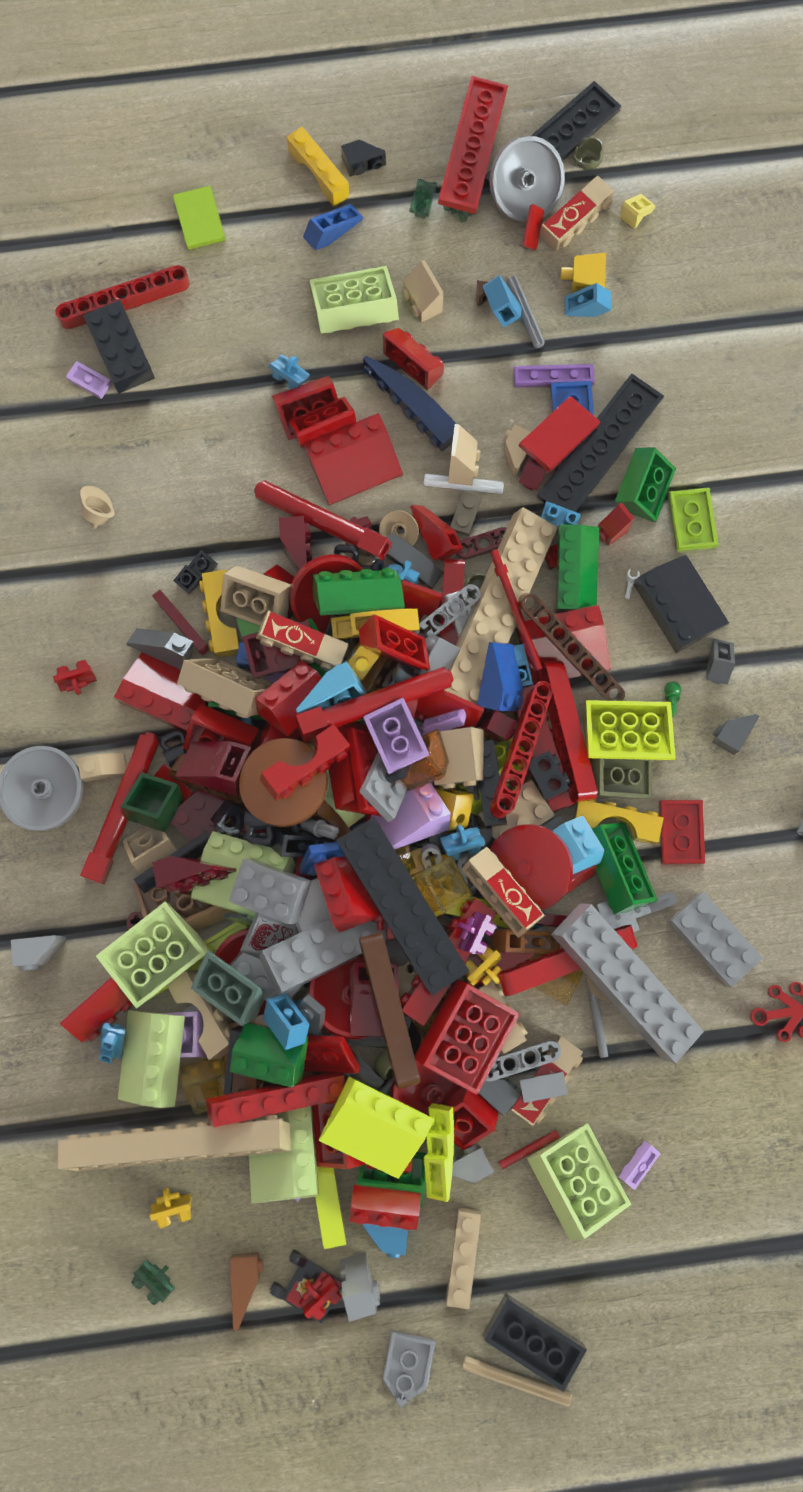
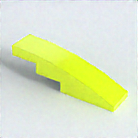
(439, 1158)
(329, 1209)

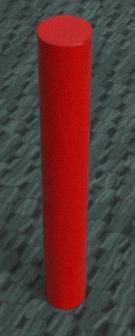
(529, 1149)

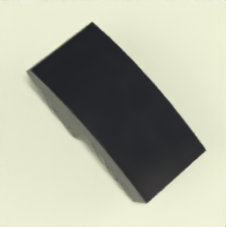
(191, 574)

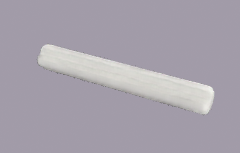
(478, 484)

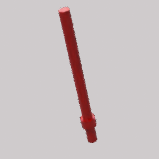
(501, 571)

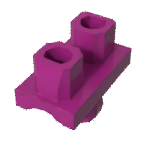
(474, 931)

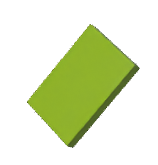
(199, 217)
(693, 519)

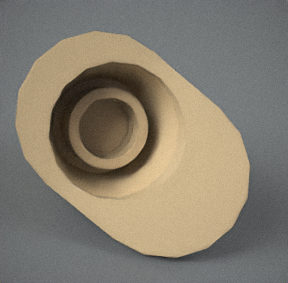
(95, 506)

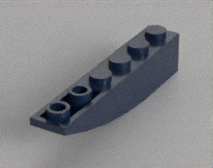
(415, 403)

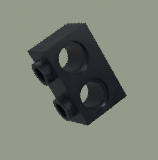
(542, 778)
(236, 822)

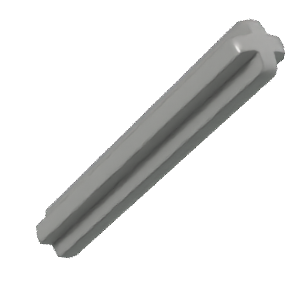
(526, 313)

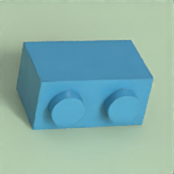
(286, 1021)

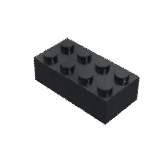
(119, 346)
(534, 1342)

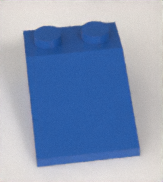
(501, 680)

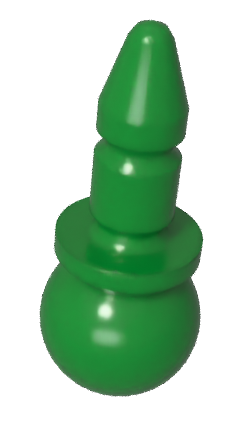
(672, 695)

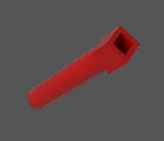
(318, 517)
(318, 719)
(100, 859)

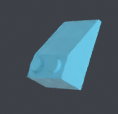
(334, 688)
(581, 842)

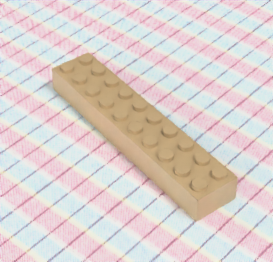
(491, 616)
(173, 1145)

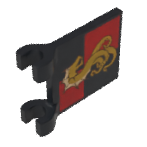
(306, 1271)

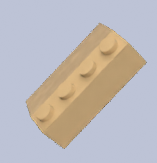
(223, 683)

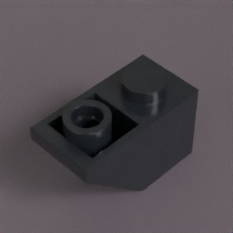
(362, 157)

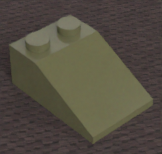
(622, 778)

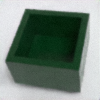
(152, 802)

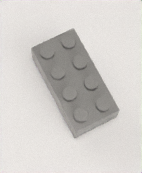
(715, 940)

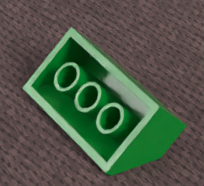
(577, 567)
(357, 591)
(622, 870)

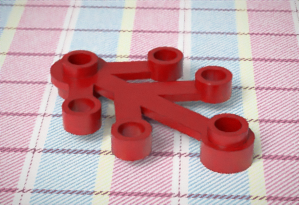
(795, 1011)

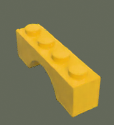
(330, 179)
(224, 638)
(644, 826)

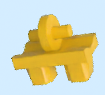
(489, 959)
(169, 1205)

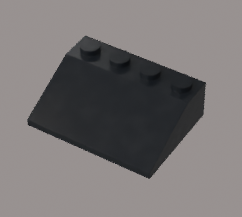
(680, 603)

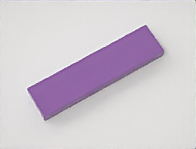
(546, 374)

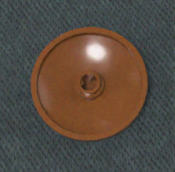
(300, 803)

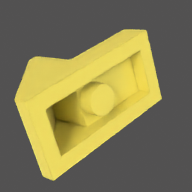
(635, 209)

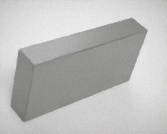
(543, 1087)

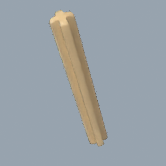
(516, 1381)

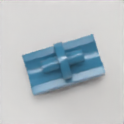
(289, 370)
(559, 516)
(407, 573)
(462, 841)
(112, 1042)

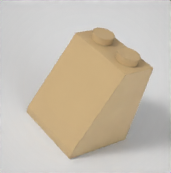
(465, 757)

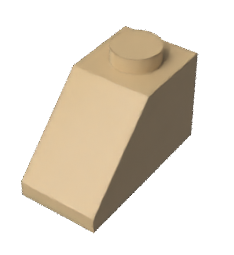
(515, 455)
(101, 766)

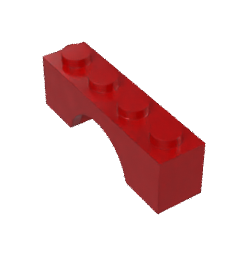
(283, 778)

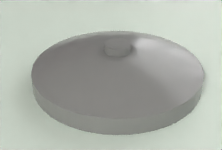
(526, 174)
(40, 788)

